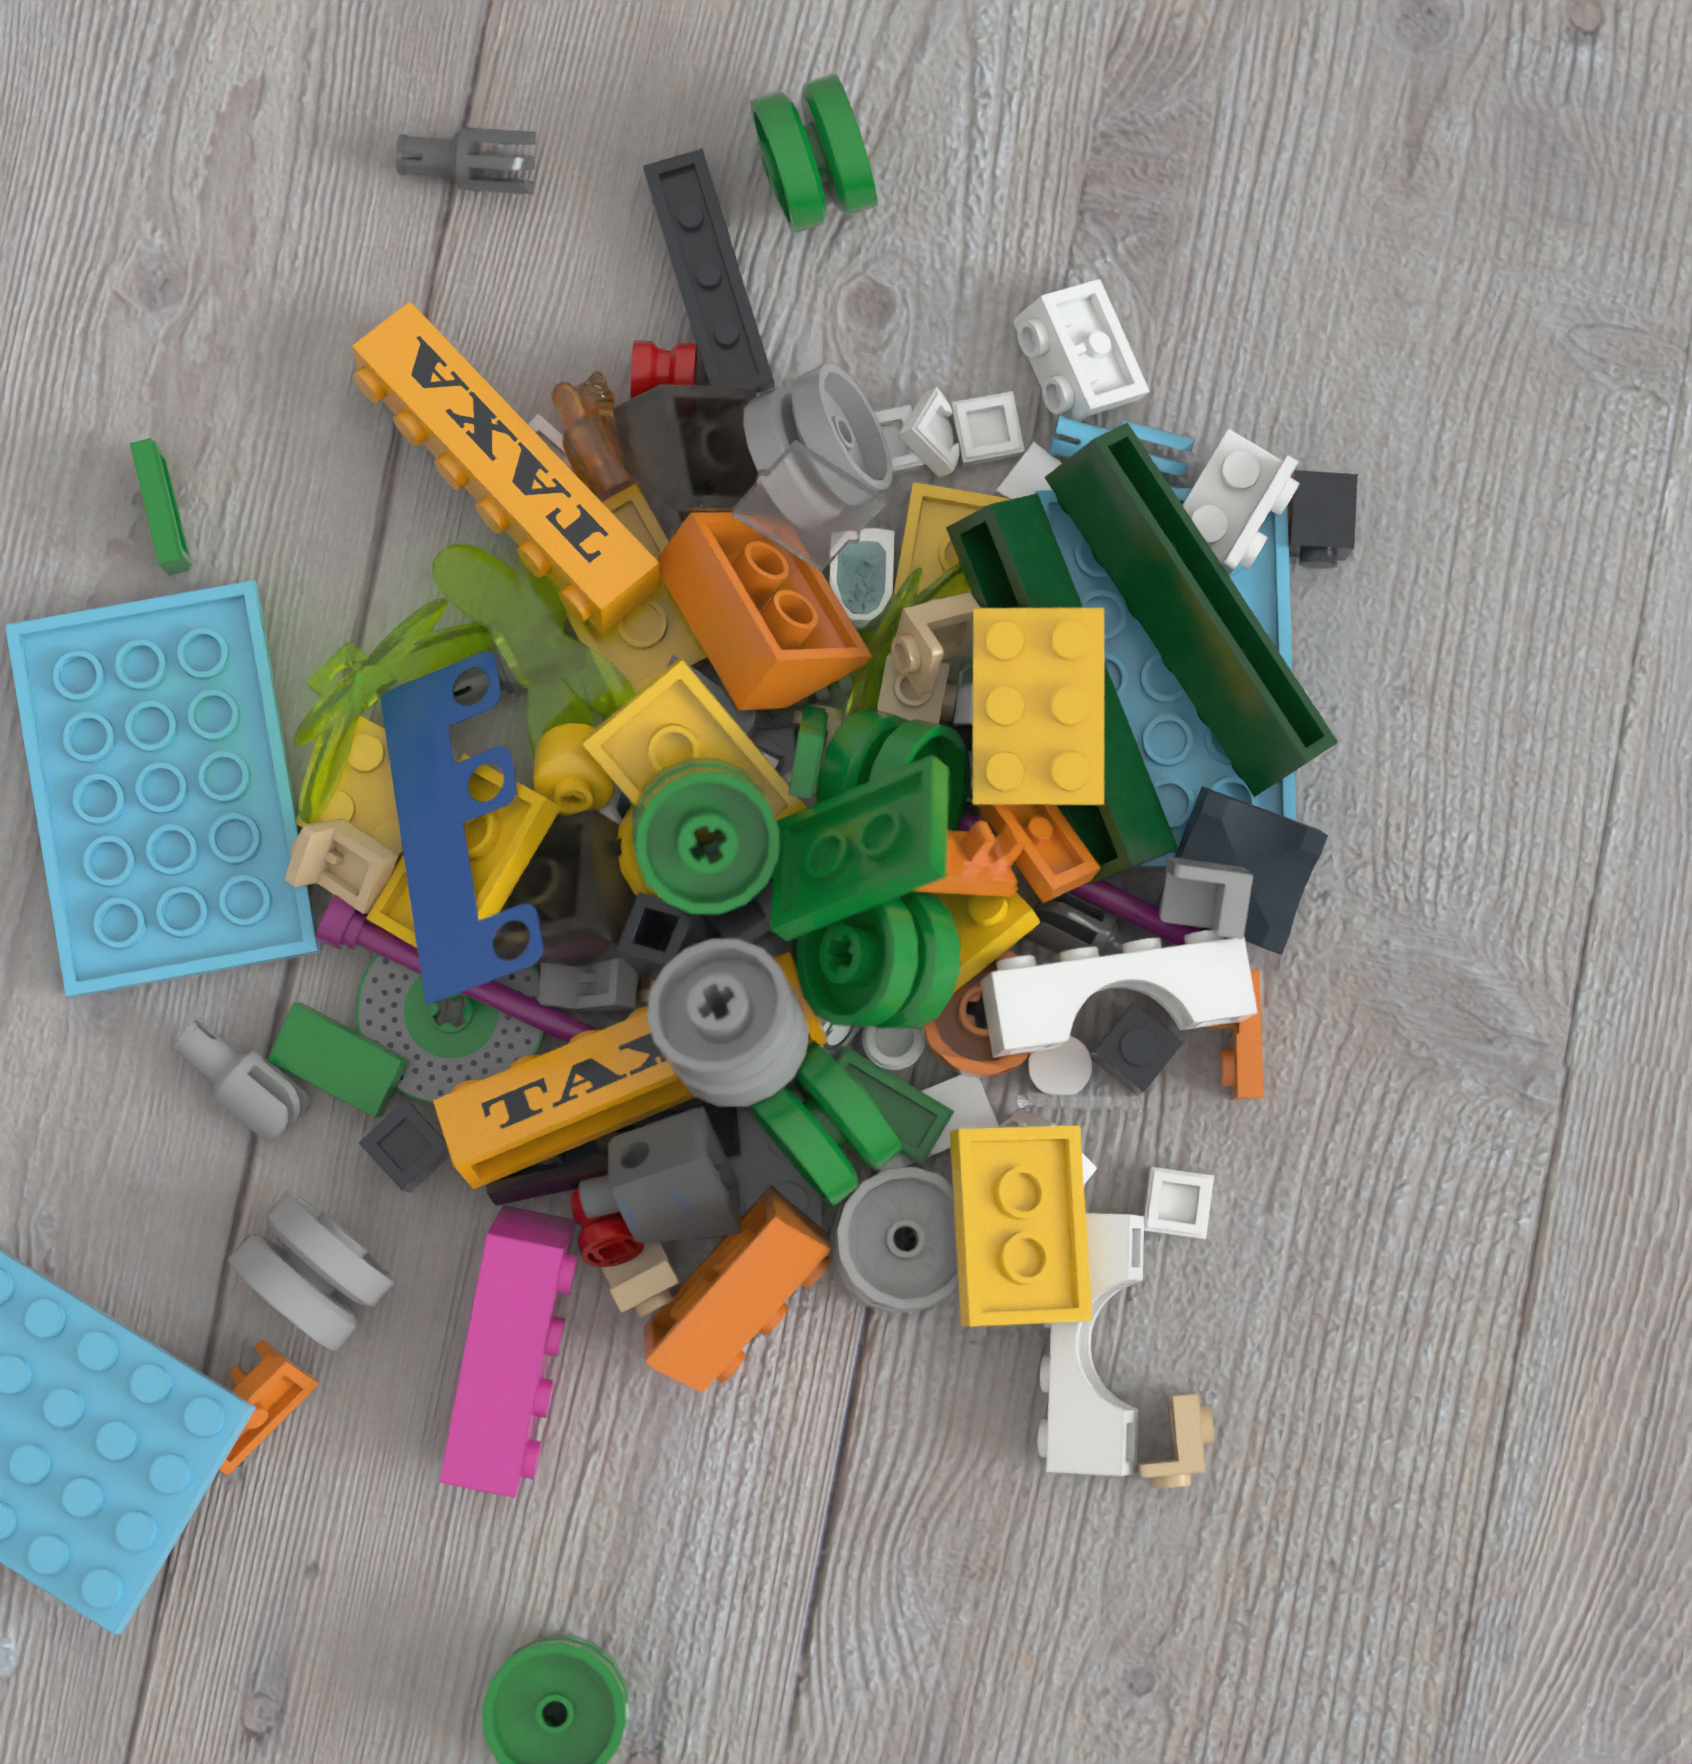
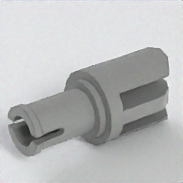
(244, 1082)

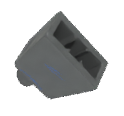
(668, 1181)

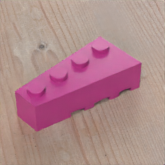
(508, 1351)

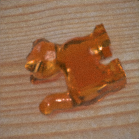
(591, 432)

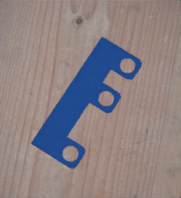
(431, 811)

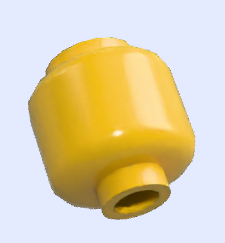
(569, 772)

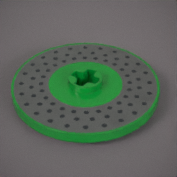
(440, 1057)

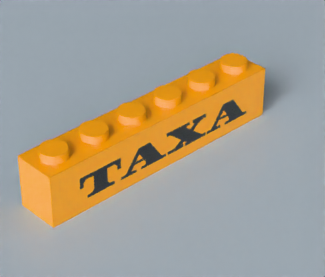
(505, 468)
(569, 1096)

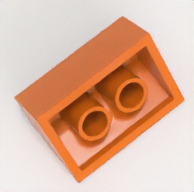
(758, 612)
(736, 1293)

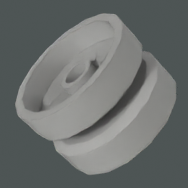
(826, 416)
(728, 1022)
(864, 1247)
(304, 1279)

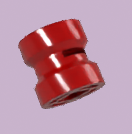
(660, 366)
(603, 1239)

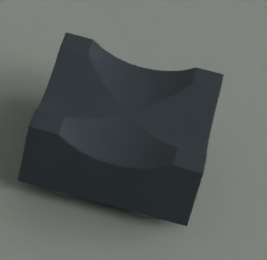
(1266, 844)

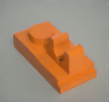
(1053, 852)
(980, 862)
(1242, 1062)
(275, 1389)

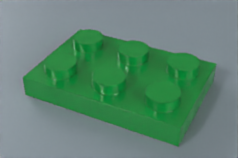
(861, 848)

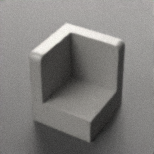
(1206, 896)

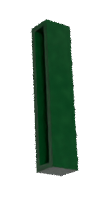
(1017, 563)
(1190, 609)

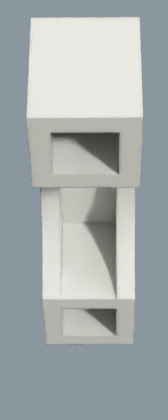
(1195, 982)
(1086, 1423)

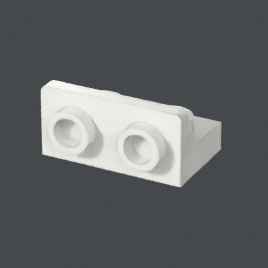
(1079, 352)
(1236, 496)

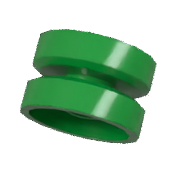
(820, 151)
(880, 742)
(713, 873)
(882, 964)
(831, 1116)
(560, 1671)

